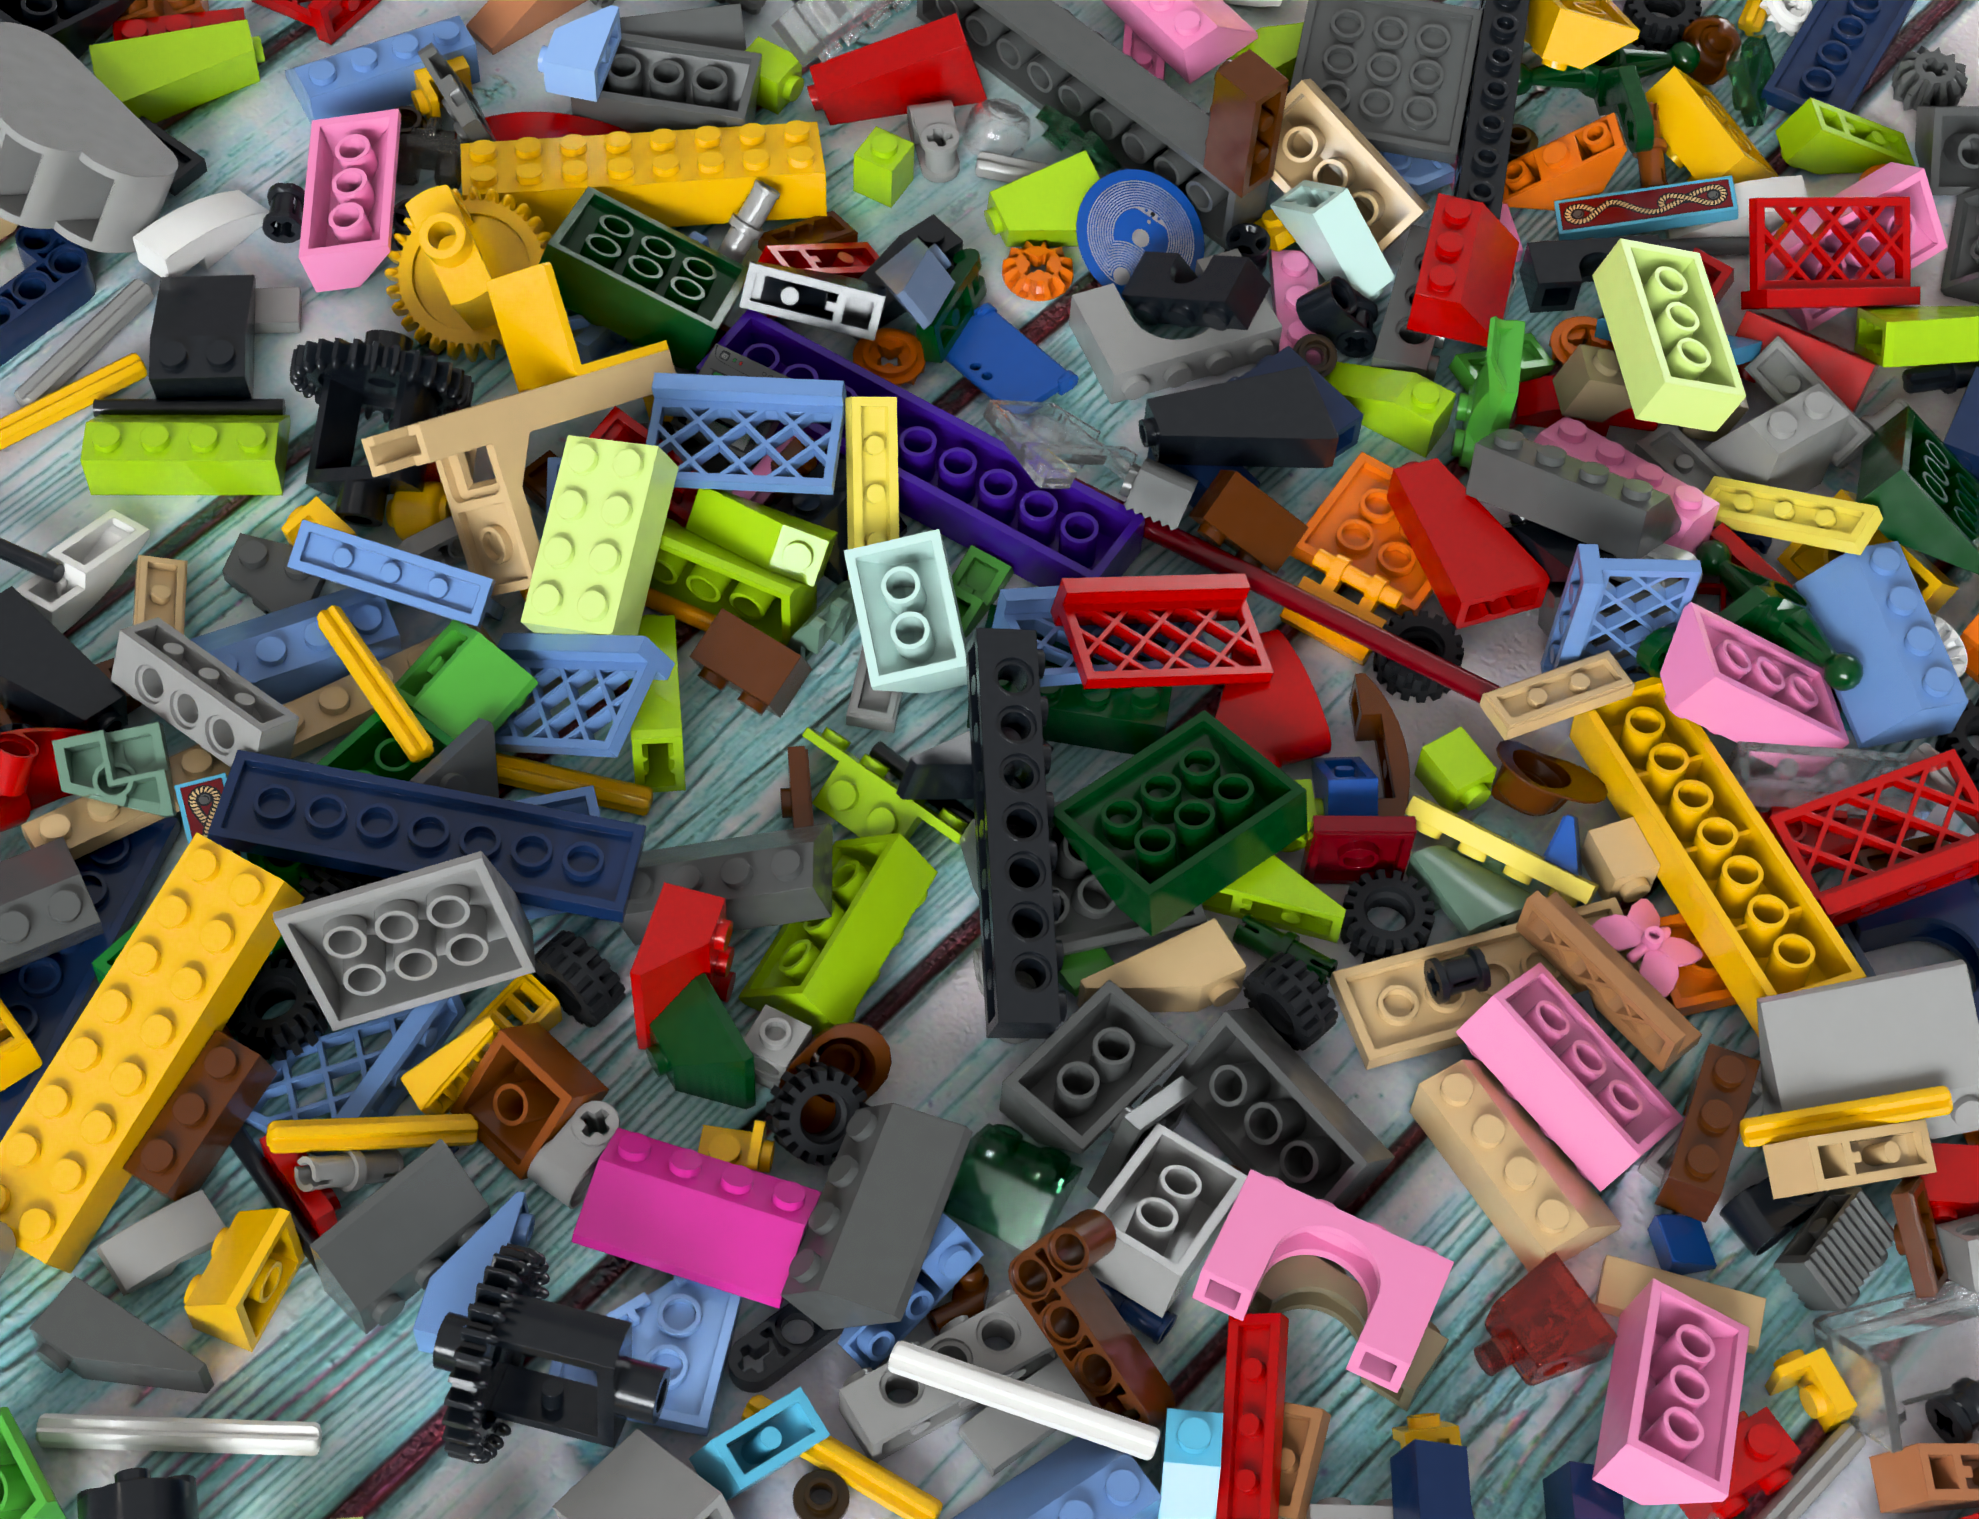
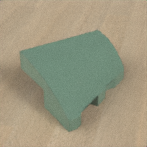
(831, 621)
(119, 768)
(1466, 890)

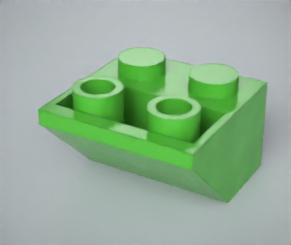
(464, 680)

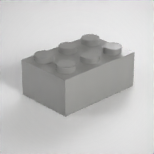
(1165, 1217)

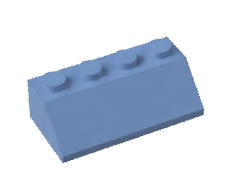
(377, 73)
(1879, 615)
(288, 651)
(1073, 1483)

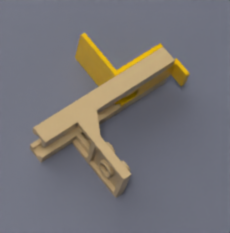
(552, 388)

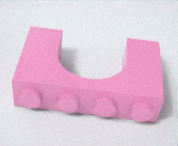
(1281, 1222)

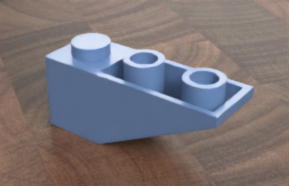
(946, 1262)
(456, 1280)

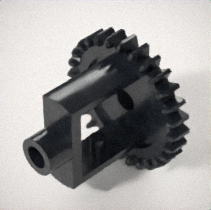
(378, 377)
(515, 1323)

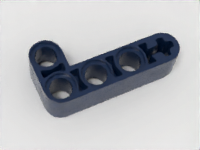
(50, 288)

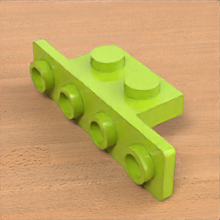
(867, 801)

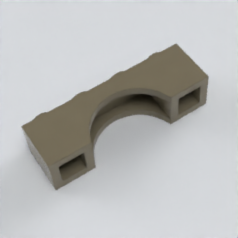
(1594, 390)
(1325, 1287)

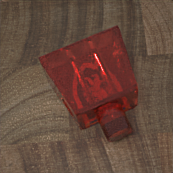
(1544, 1327)

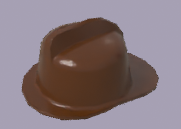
(1540, 782)
(852, 1049)

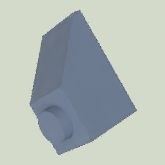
(918, 280)

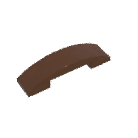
(1376, 722)

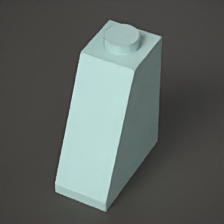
(1334, 235)

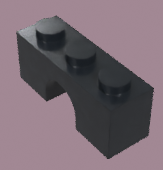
(1556, 269)
(1171, 293)

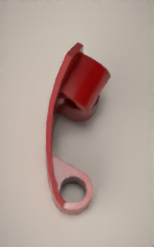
(1277, 716)
(28, 772)

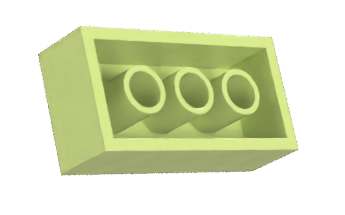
(1668, 336)
(600, 538)

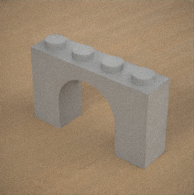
(1138, 363)

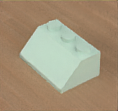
(908, 614)

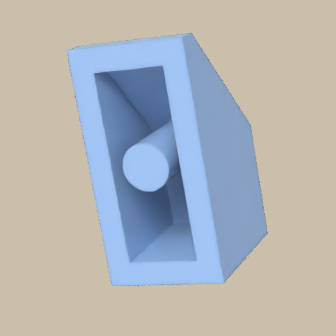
(581, 54)

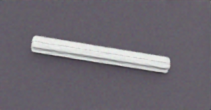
(1024, 1400)
(178, 1434)

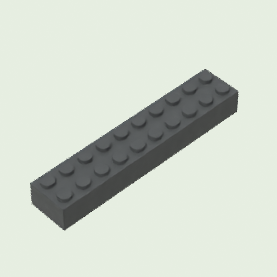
(1075, 70)

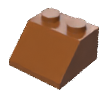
(525, 1093)

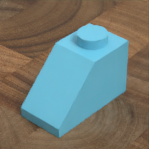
(760, 1445)
(1190, 1464)

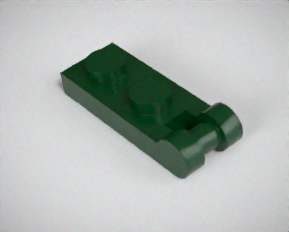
(956, 309)

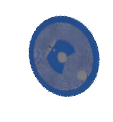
(1132, 215)

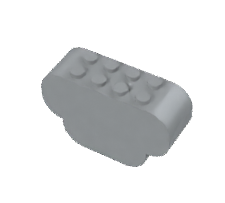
(73, 148)

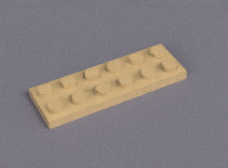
(1394, 1011)

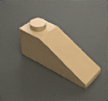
(1178, 974)
(1849, 1158)

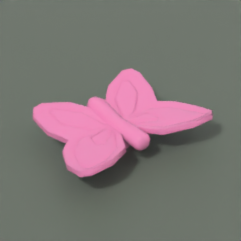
(1643, 933)

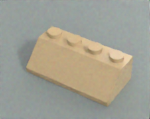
(1328, 149)
(1510, 1165)

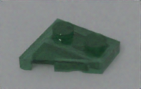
(1749, 73)
(1065, 132)

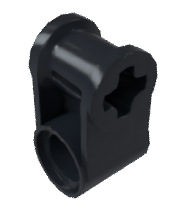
(1340, 315)
(1765, 1221)

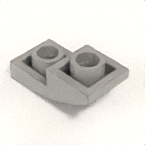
(160, 1242)

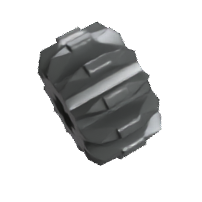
(1929, 79)

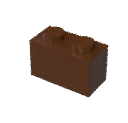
(1247, 521)
(749, 663)

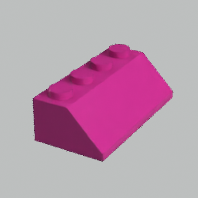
(695, 1216)

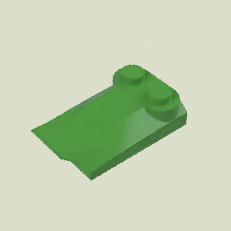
(1494, 392)

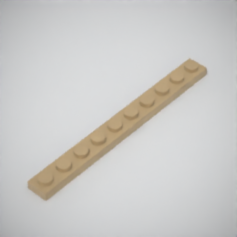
(322, 718)

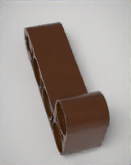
(1083, 1322)

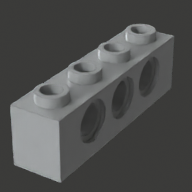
(200, 693)
(888, 1426)

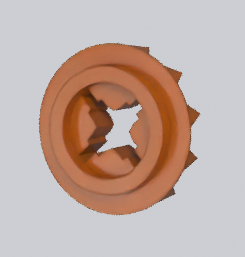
(1040, 284)
(1570, 334)
(891, 344)

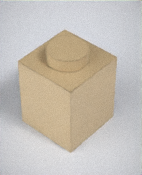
(1620, 860)

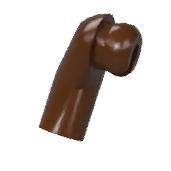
(967, 1299)

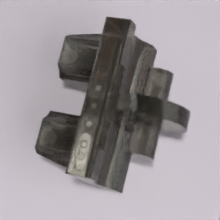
(430, 150)

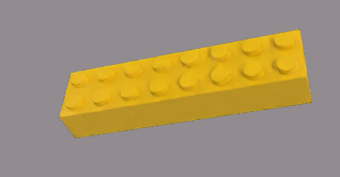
(662, 173)
(1712, 850)
(134, 1047)

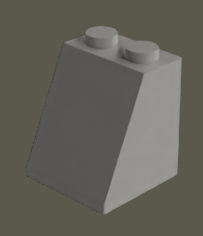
(1786, 444)
(642, 1483)

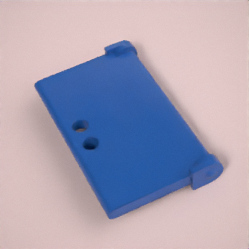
(1007, 361)

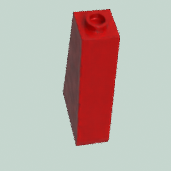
(897, 72)
(1462, 548)

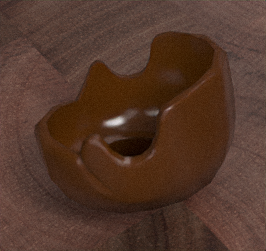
(1717, 43)

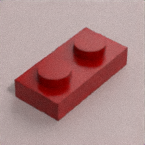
(317, 1205)

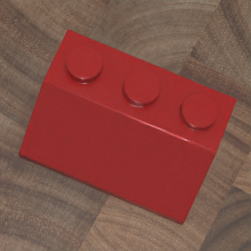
(1463, 272)
(1839, 368)
(681, 941)

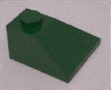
(702, 1048)

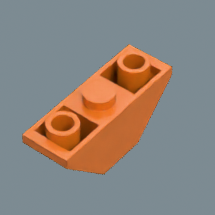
(1566, 167)

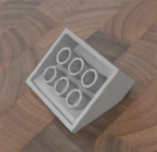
(409, 940)
(1874, 1041)

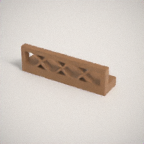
(1612, 981)

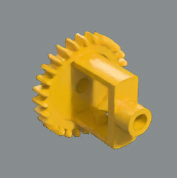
(449, 260)

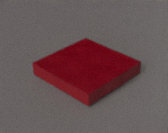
(1349, 846)

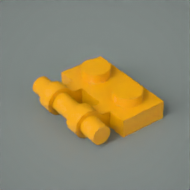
(1340, 570)

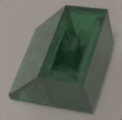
(1011, 1186)

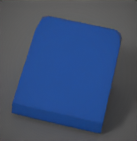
(1565, 847)
(1680, 1244)

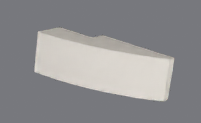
(1761, 188)
(198, 233)
(92, 565)

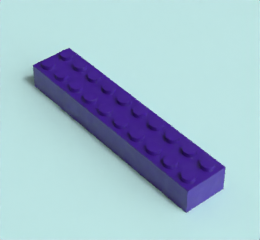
(962, 476)

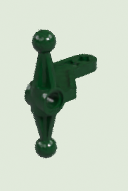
(1617, 85)
(1766, 610)

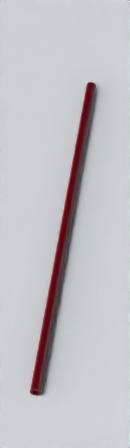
(1317, 609)

